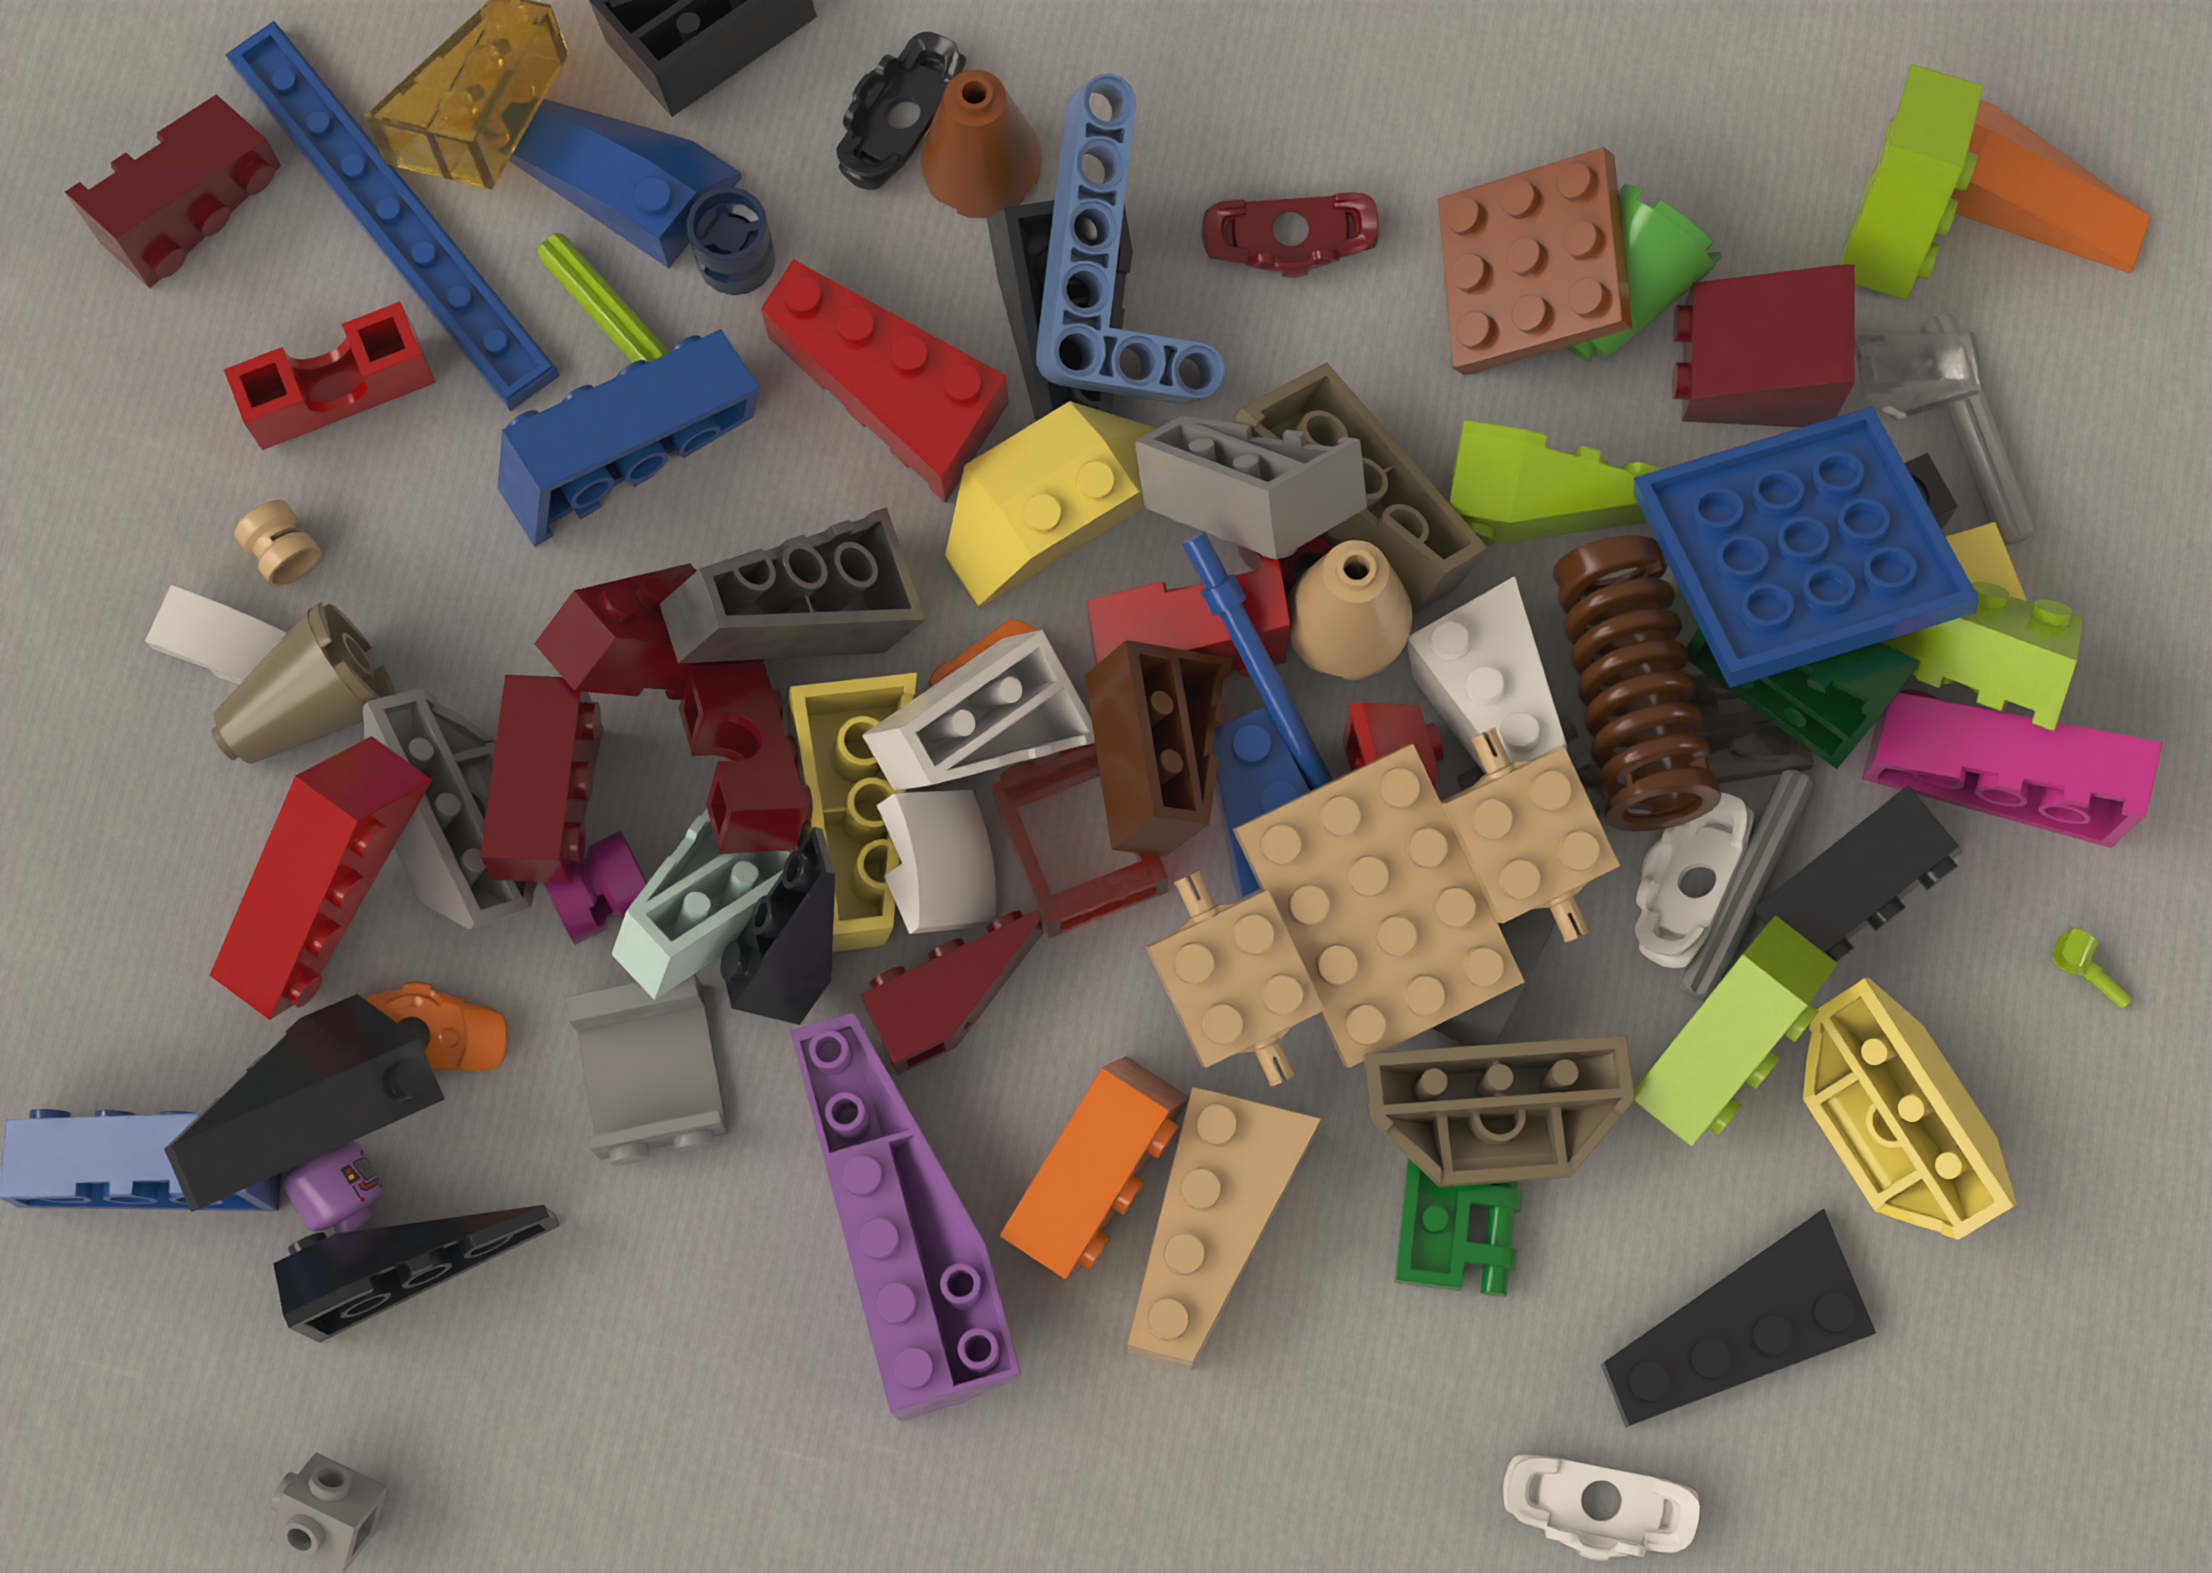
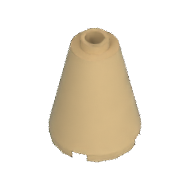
(1349, 612)

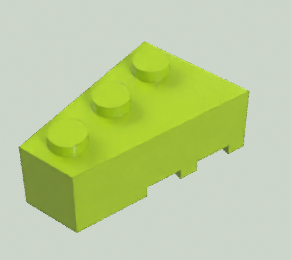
(1914, 183)
(1734, 1033)

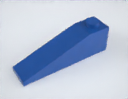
(622, 174)

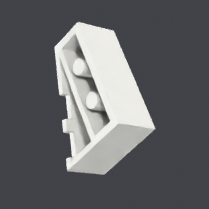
(985, 715)

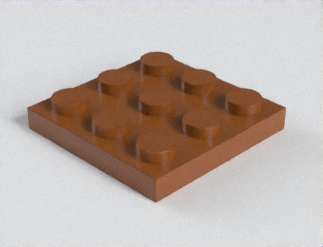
(1534, 262)

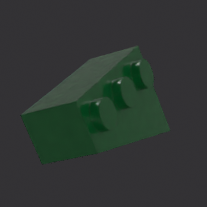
(1822, 702)

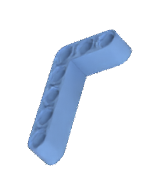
(1097, 266)

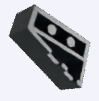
(695, 44)

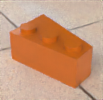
(1095, 1167)

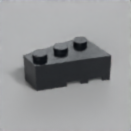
(1865, 875)

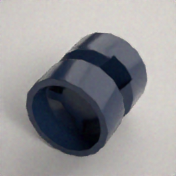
(731, 240)

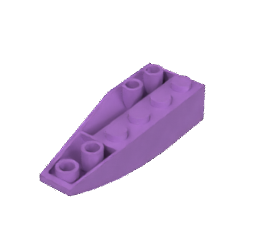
(905, 1229)

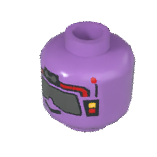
(334, 1189)

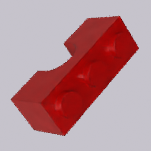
(295, 396)

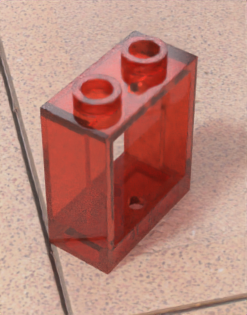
(1091, 899)

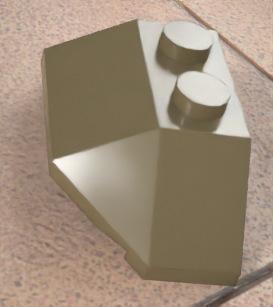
(1500, 1106)

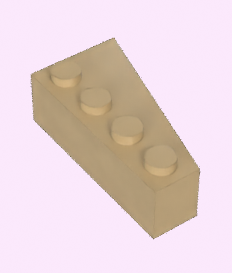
(1217, 1203)

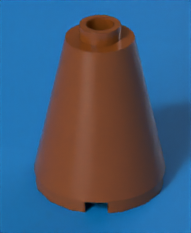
(979, 148)

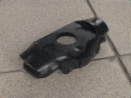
(919, 75)

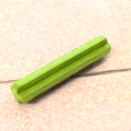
(599, 299)

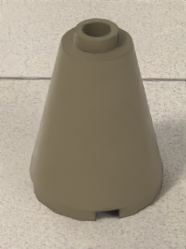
(301, 689)

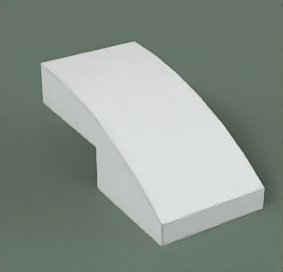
(211, 635)

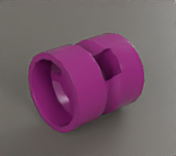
(599, 888)

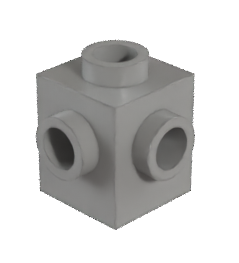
(327, 1512)

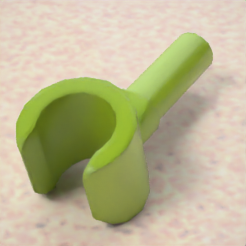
(2074, 956)

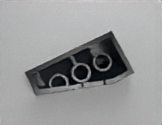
(1020, 256)
(309, 1094)
(361, 1273)

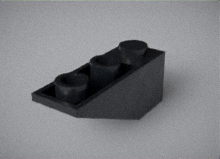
(786, 947)

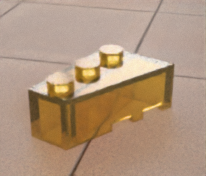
(472, 95)

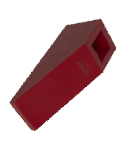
(938, 1002)

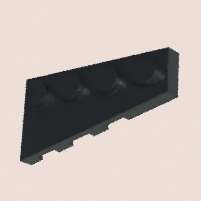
(1754, 1322)

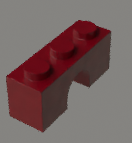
(758, 795)

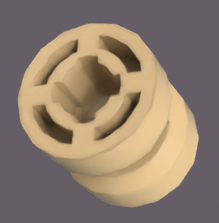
(278, 544)

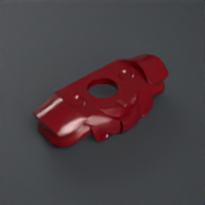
(1336, 226)

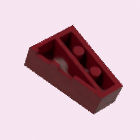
(178, 190)
(617, 638)
(540, 780)

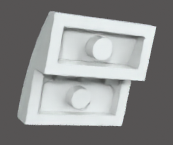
(945, 860)

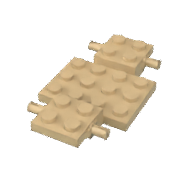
(1381, 905)

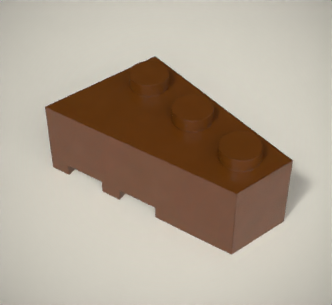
(1155, 742)

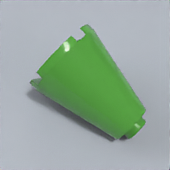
(1662, 263)

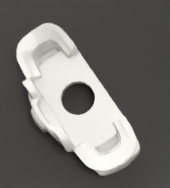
(1671, 923)
(1651, 1513)

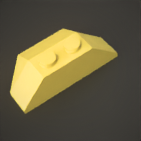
(1042, 497)
(1902, 1116)

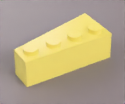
(845, 795)

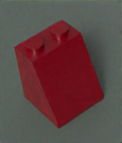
(1767, 348)

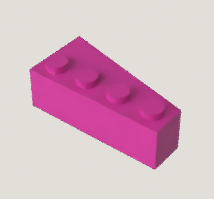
(2006, 766)

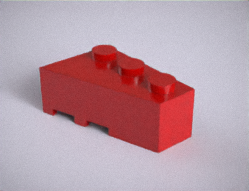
(1183, 621)

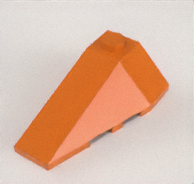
(2045, 195)

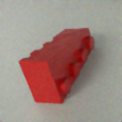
(889, 374)
(316, 873)

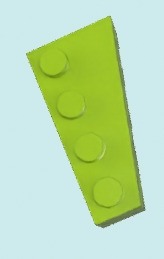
(2002, 652)

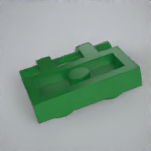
(1436, 1230)

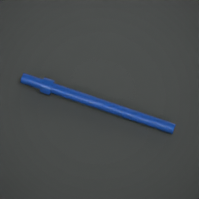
(1225, 597)

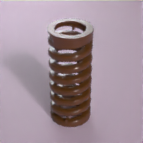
(1648, 692)

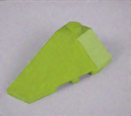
(1521, 490)

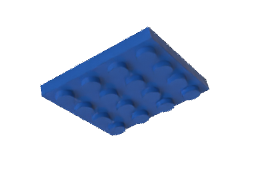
(1803, 546)

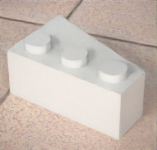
(1487, 674)

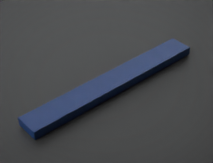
(393, 216)

